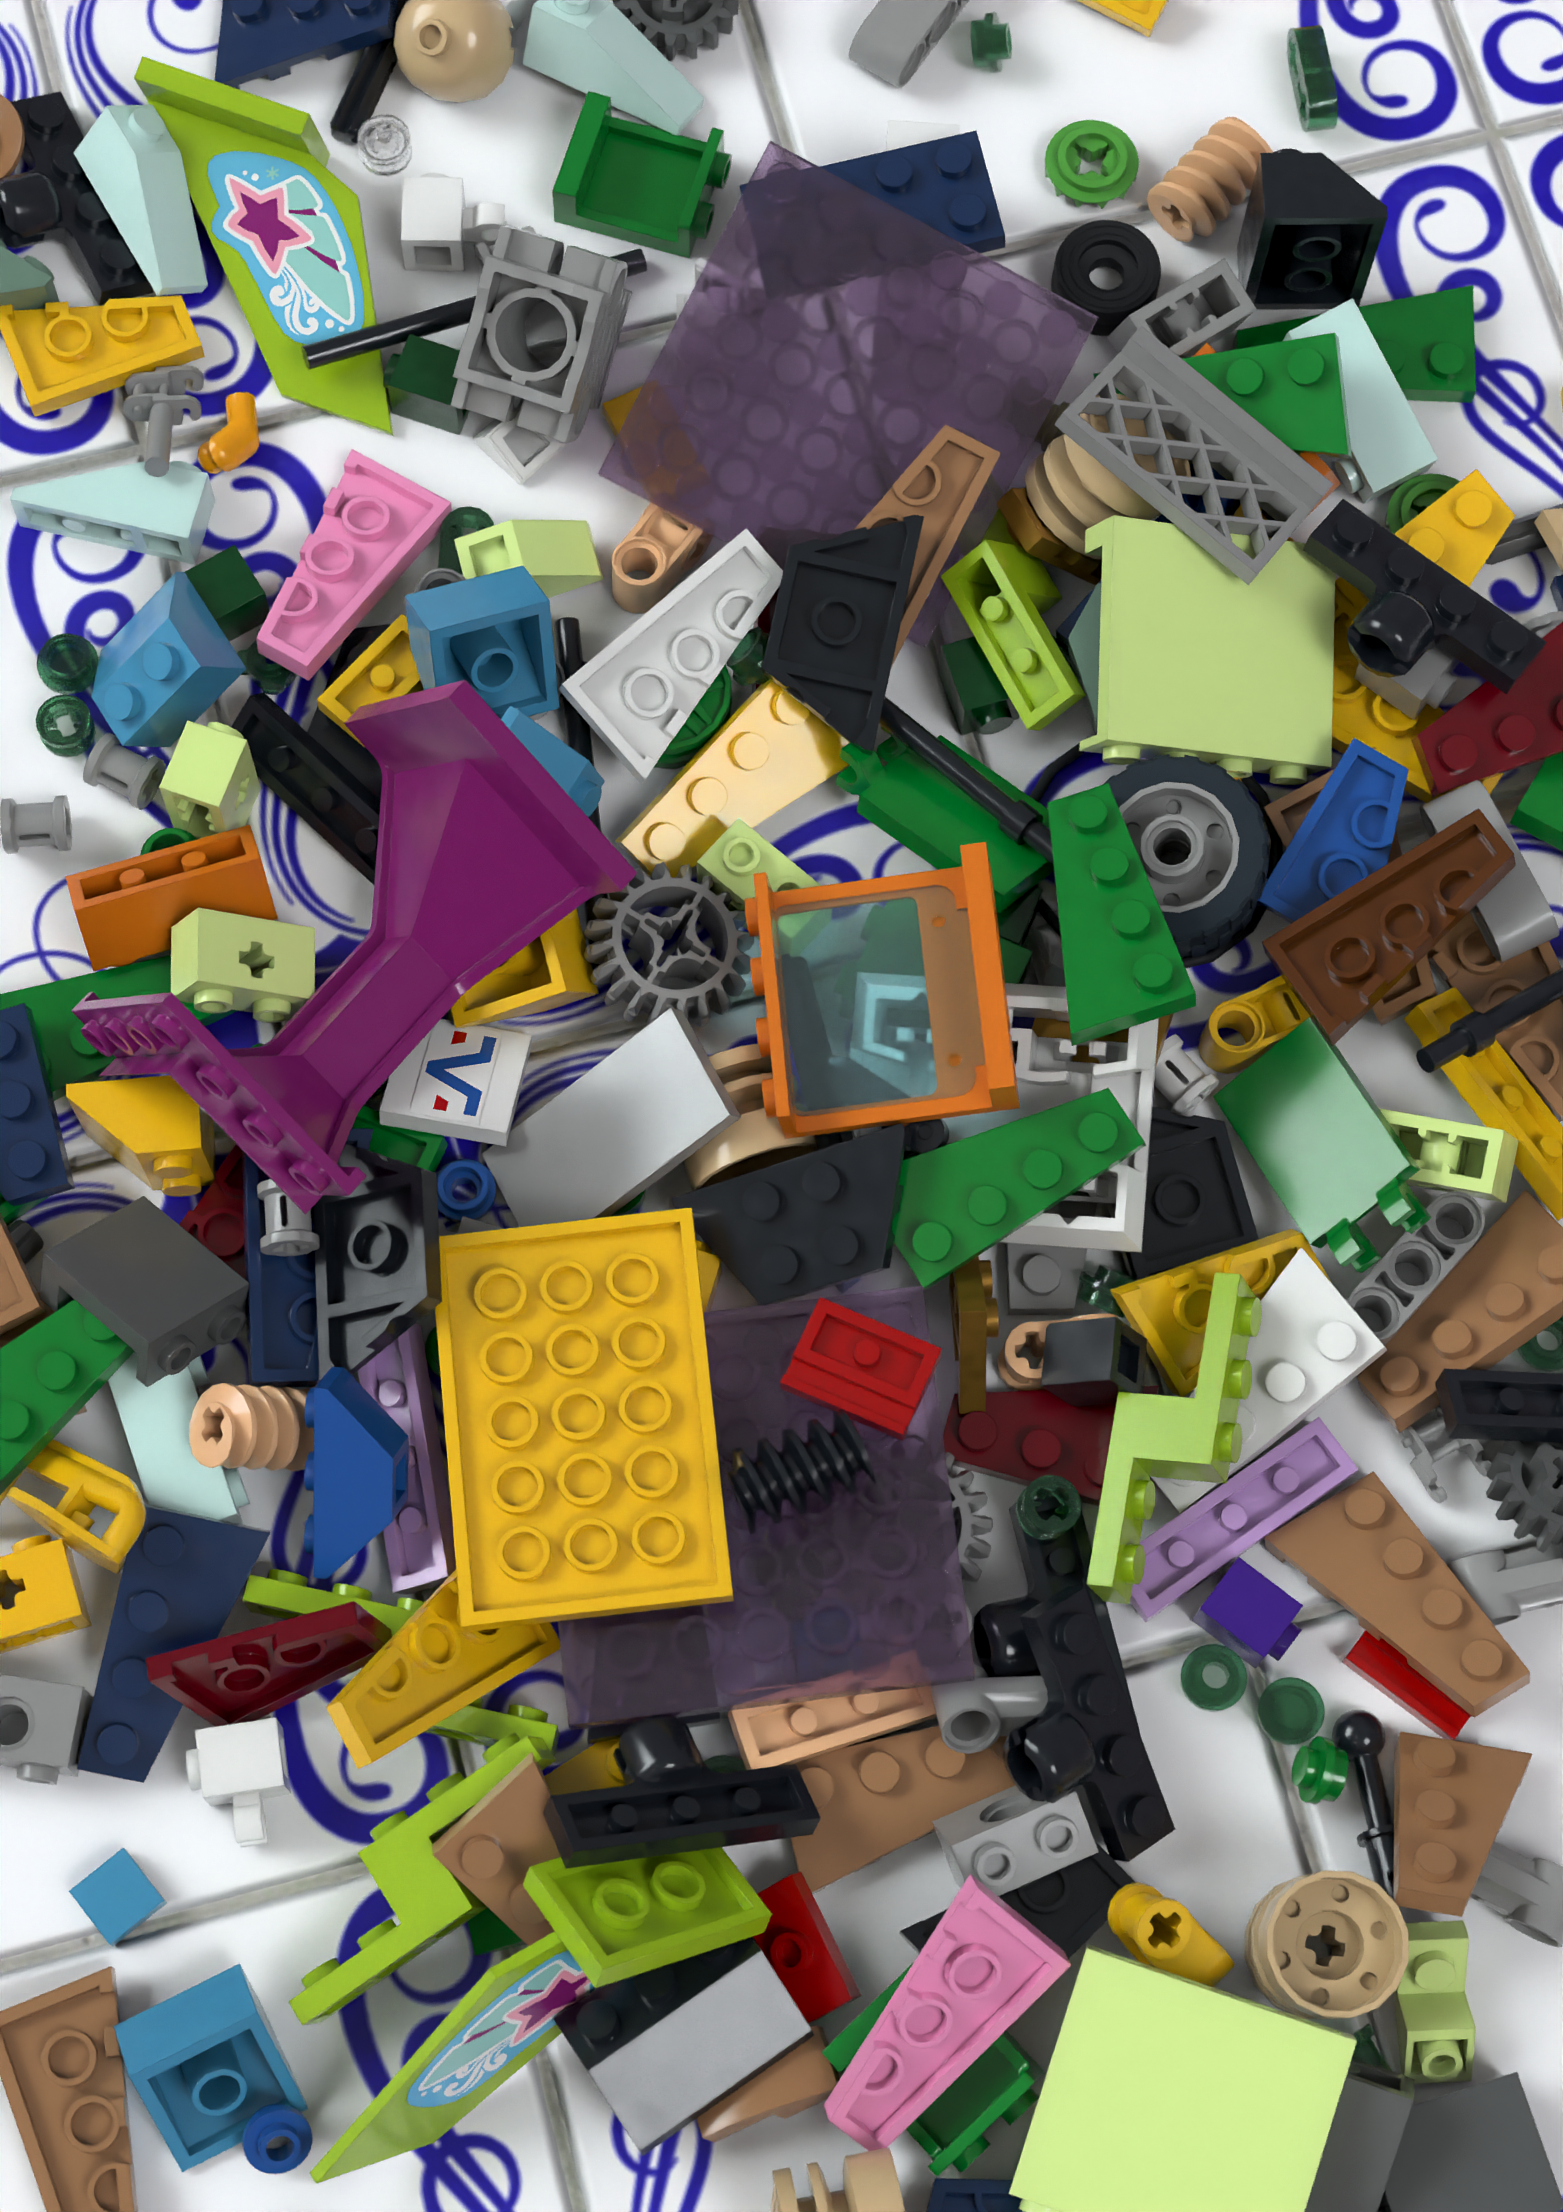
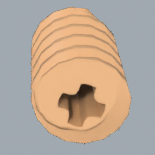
(1208, 180)
(251, 1427)

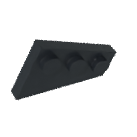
(1061, 1905)

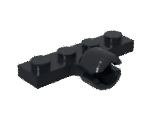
(62, 205)
(1416, 605)
(1048, 1569)
(1085, 1730)
(676, 1802)

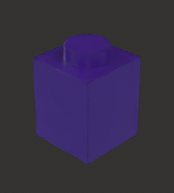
(1250, 1615)

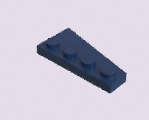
(170, 1596)

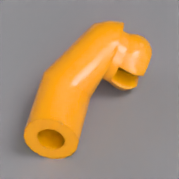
(236, 440)

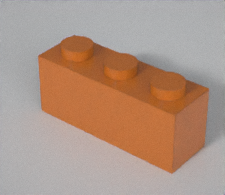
(133, 903)

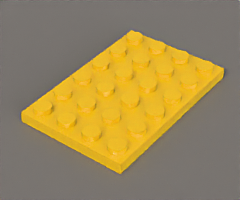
(580, 1421)

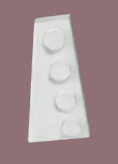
(664, 663)

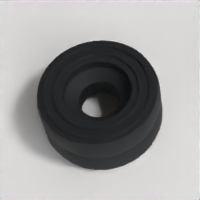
(1113, 246)

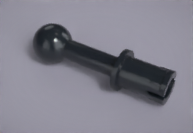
(1363, 1740)

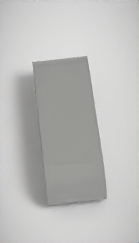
(901, 36)
(1515, 911)
(1428, 1251)

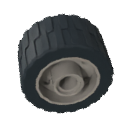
(1217, 825)

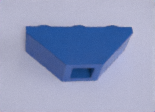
(353, 1471)

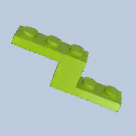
(1002, 601)
(1173, 1439)
(286, 1597)
(415, 1884)

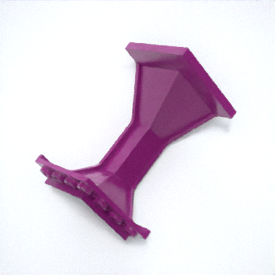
(467, 873)

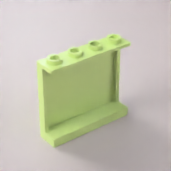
(1208, 661)
(1178, 2099)

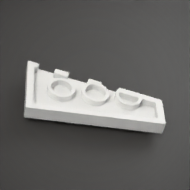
(1300, 1358)

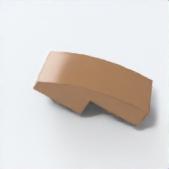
(781, 2090)

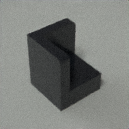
(1093, 1361)

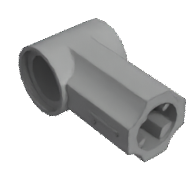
(1512, 1582)
(983, 1709)
(1524, 1892)

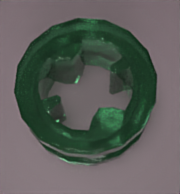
(53, 739)
(1053, 1526)

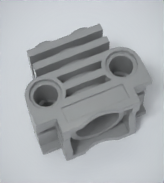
(494, 359)

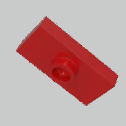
(804, 1950)

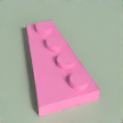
(360, 548)
(952, 2004)

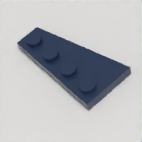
(280, 1295)

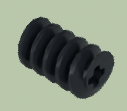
(798, 1469)

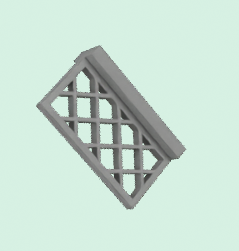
(1212, 435)

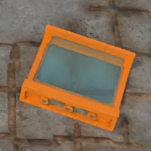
(883, 999)

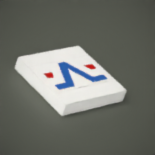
(459, 1083)

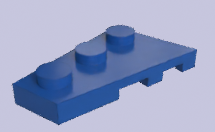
(1341, 836)

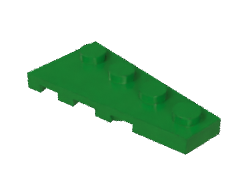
(1421, 338)

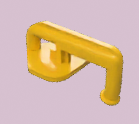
(86, 1485)

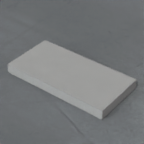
(614, 1128)

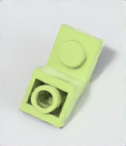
(554, 552)
(1432, 2005)

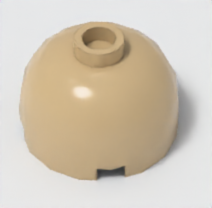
(454, 47)

